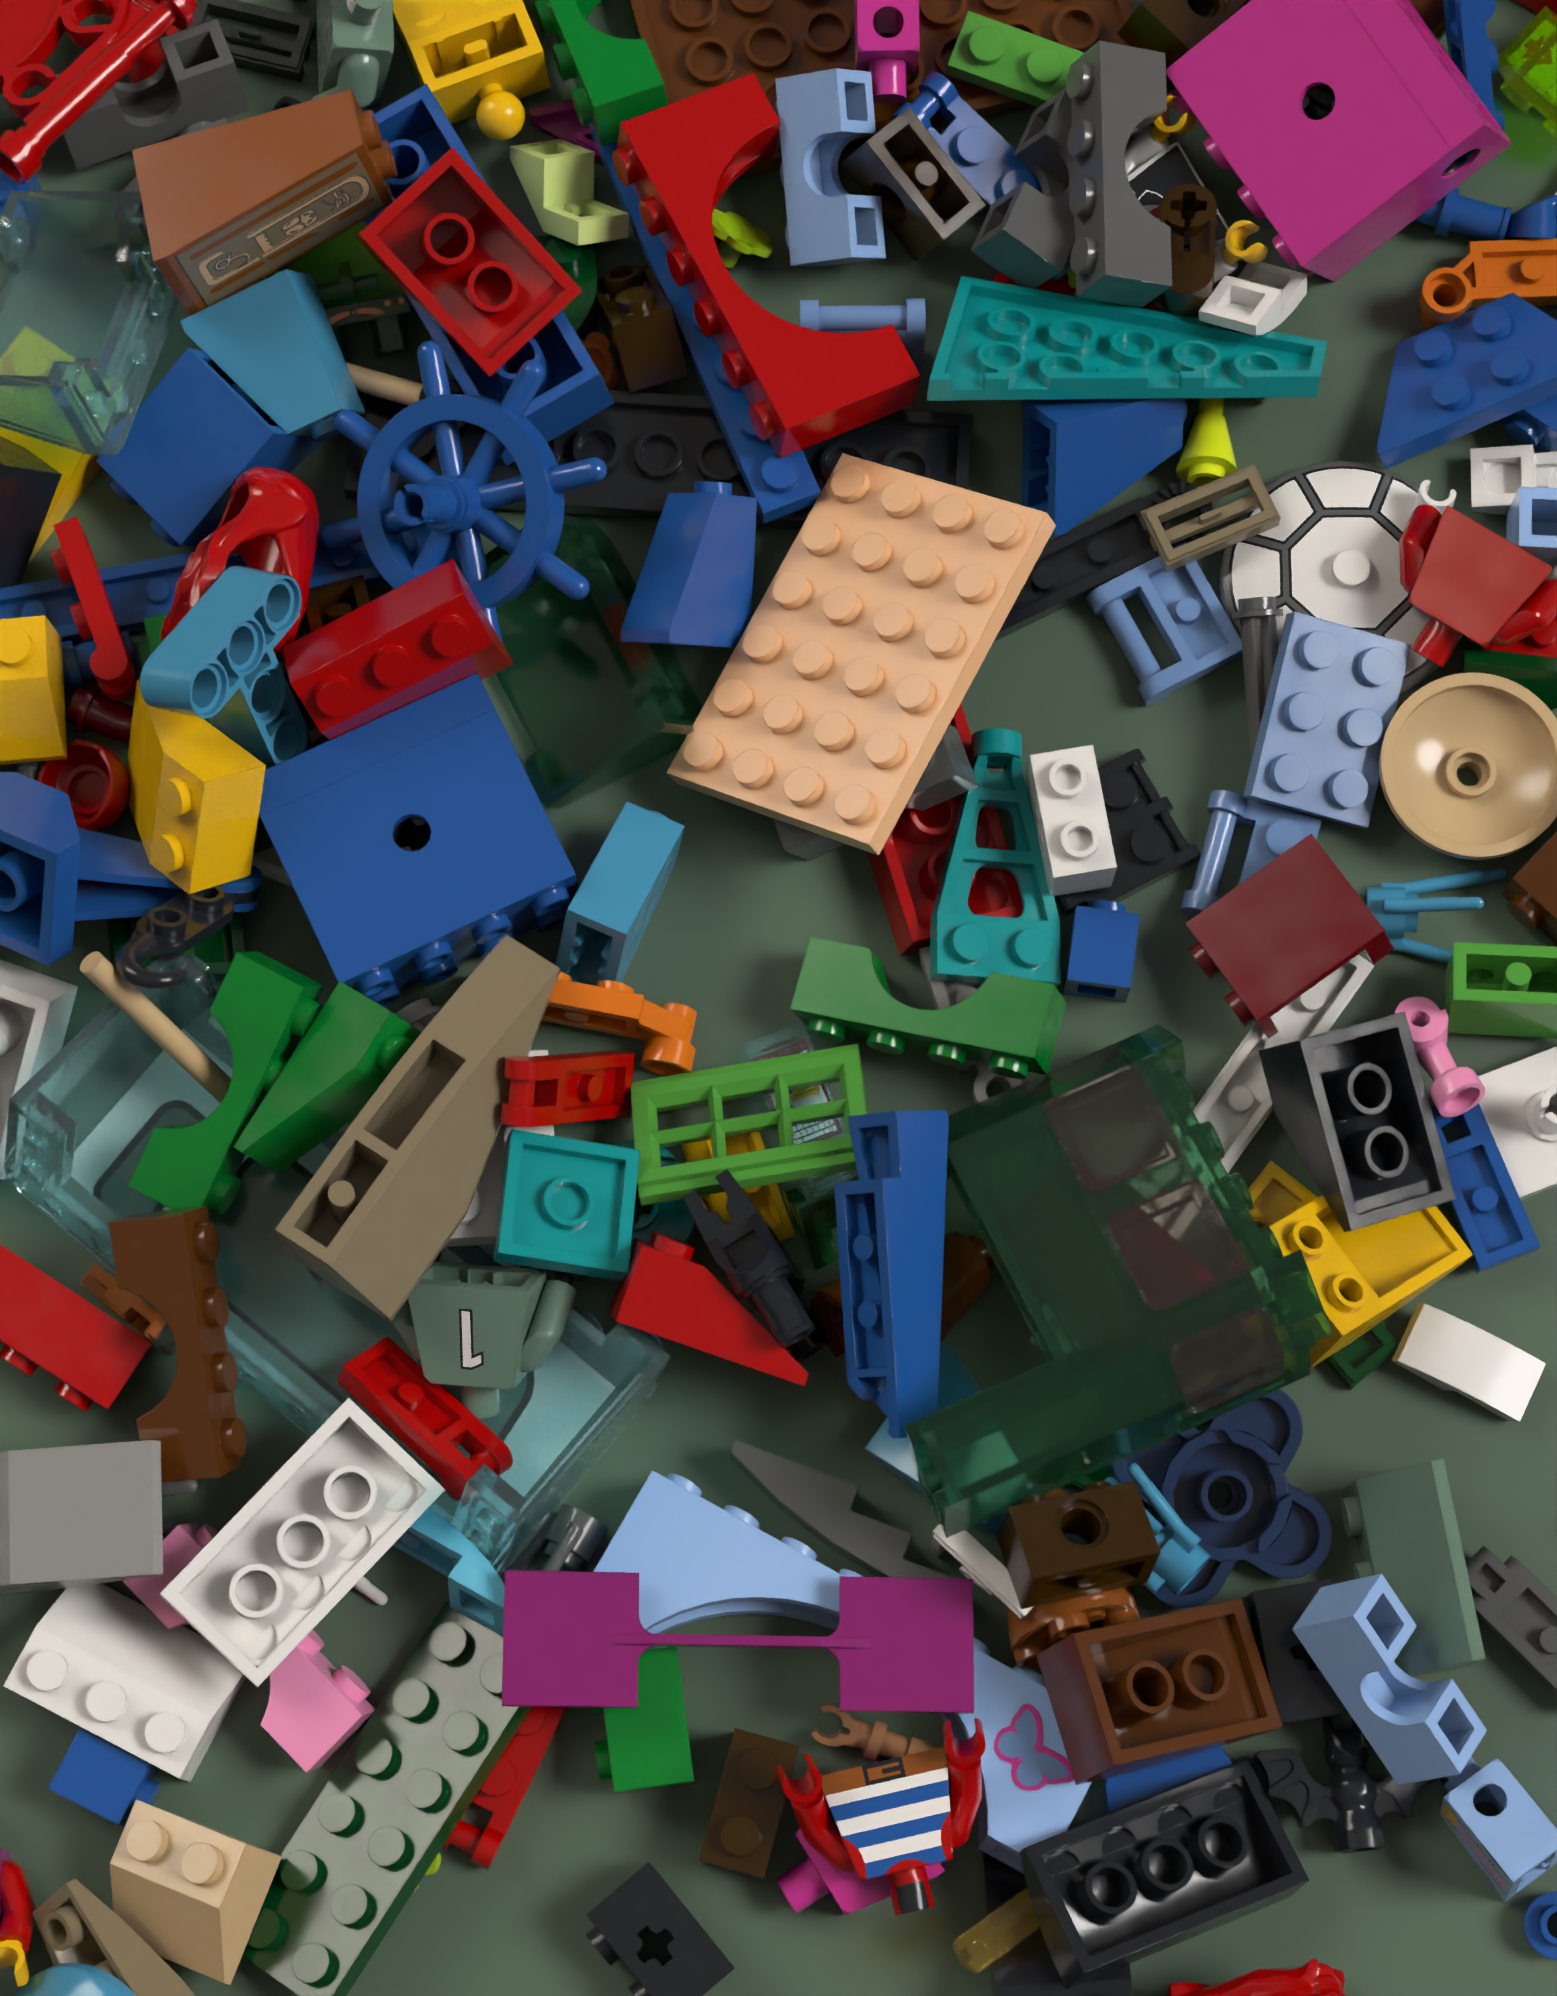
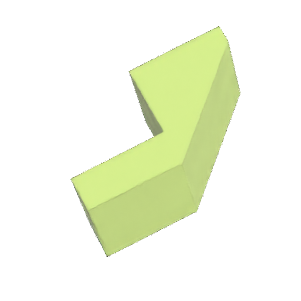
(561, 192)

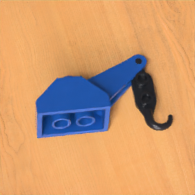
(74, 874)

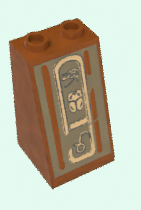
(259, 193)

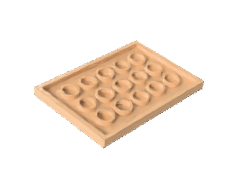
(861, 651)

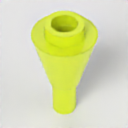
(1208, 447)

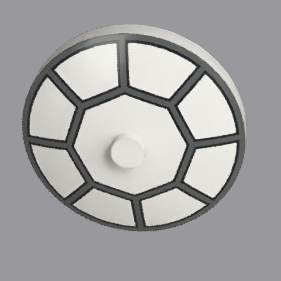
(1333, 554)

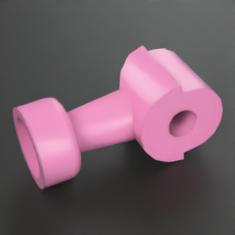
(1454, 1087)

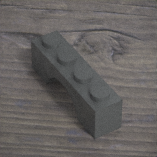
(1118, 245)

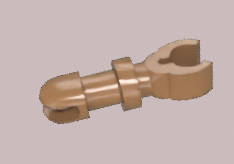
(871, 1738)

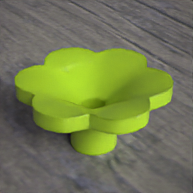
(738, 237)

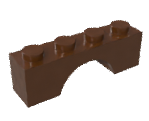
(172, 1265)

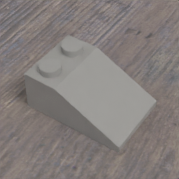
(80, 1515)

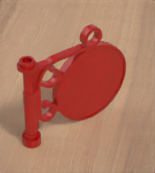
(28, 38)

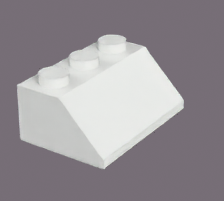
(128, 1677)

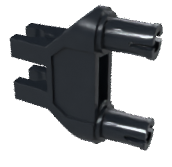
(758, 1267)

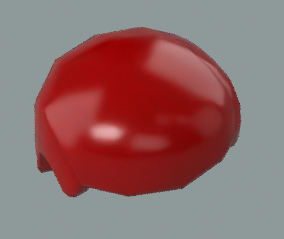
(94, 782)

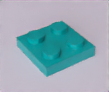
(567, 1205)

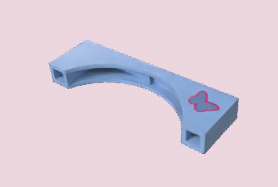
(718, 1563)

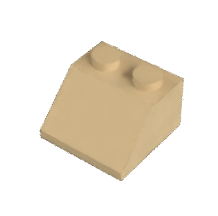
(189, 1889)

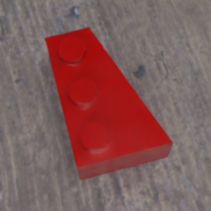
(63, 1336)

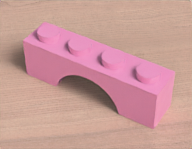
(309, 1701)

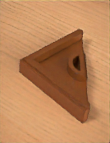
(130, 1308)

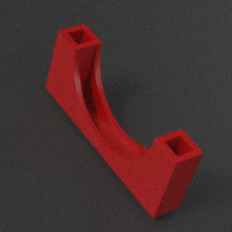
(796, 378)

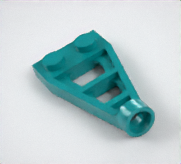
(974, 946)

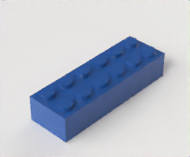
(572, 384)

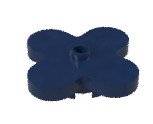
(1264, 1515)

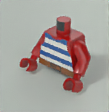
(893, 1814)

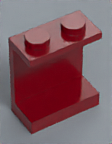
(1284, 933)

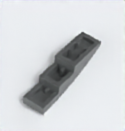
(824, 1509)

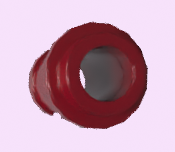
(100, 714)

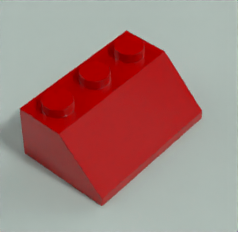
(394, 652)

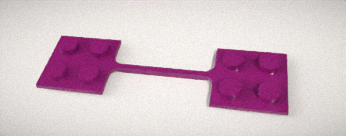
(581, 1640)

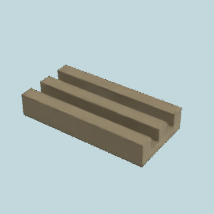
(1220, 539)

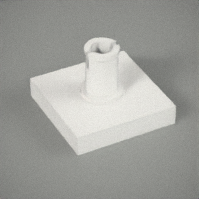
(1523, 1119)

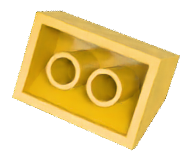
(31, 691)

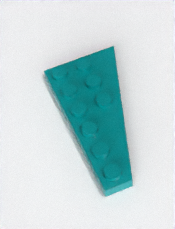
(1061, 346)

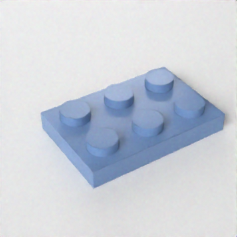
(1326, 720)

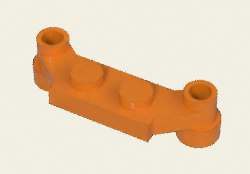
(1488, 274)
(619, 1011)

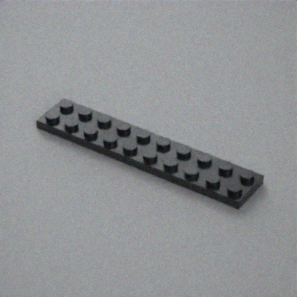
(671, 441)

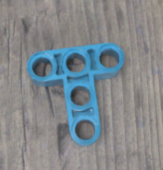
(225, 665)

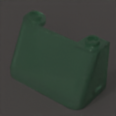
(579, 691)

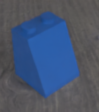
(191, 447)

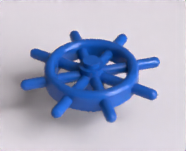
(461, 499)

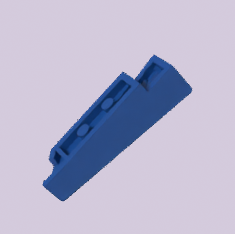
(894, 1261)

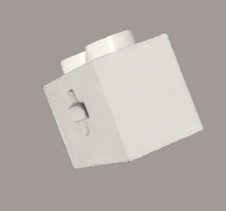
(1071, 820)

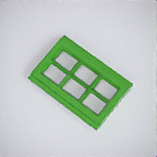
(738, 1081)

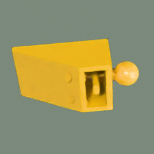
(474, 58)
(1371, 1269)

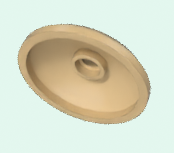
(1478, 726)

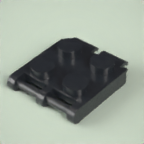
(1137, 840)

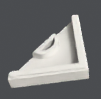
(980, 1566)

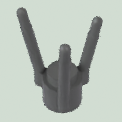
(571, 1540)

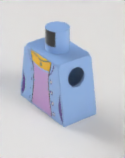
(1506, 1847)

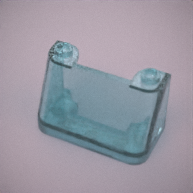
(78, 316)

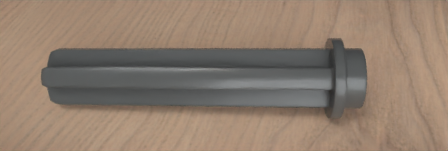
(1259, 655)

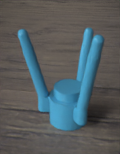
(1398, 906)
(1179, 1549)

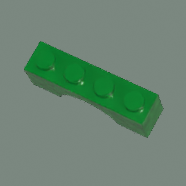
(611, 74)
(264, 1016)
(1004, 1023)

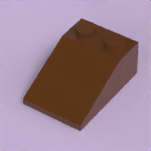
(1157, 1689)

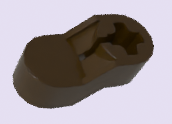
(1193, 223)

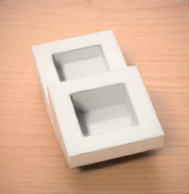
(1256, 299)
(1500, 472)
(1469, 1362)

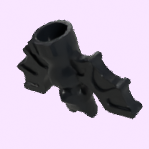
(1351, 1797)

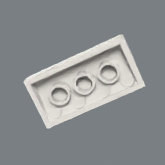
(302, 1542)

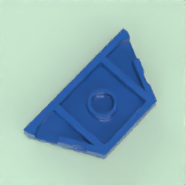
(1467, 376)

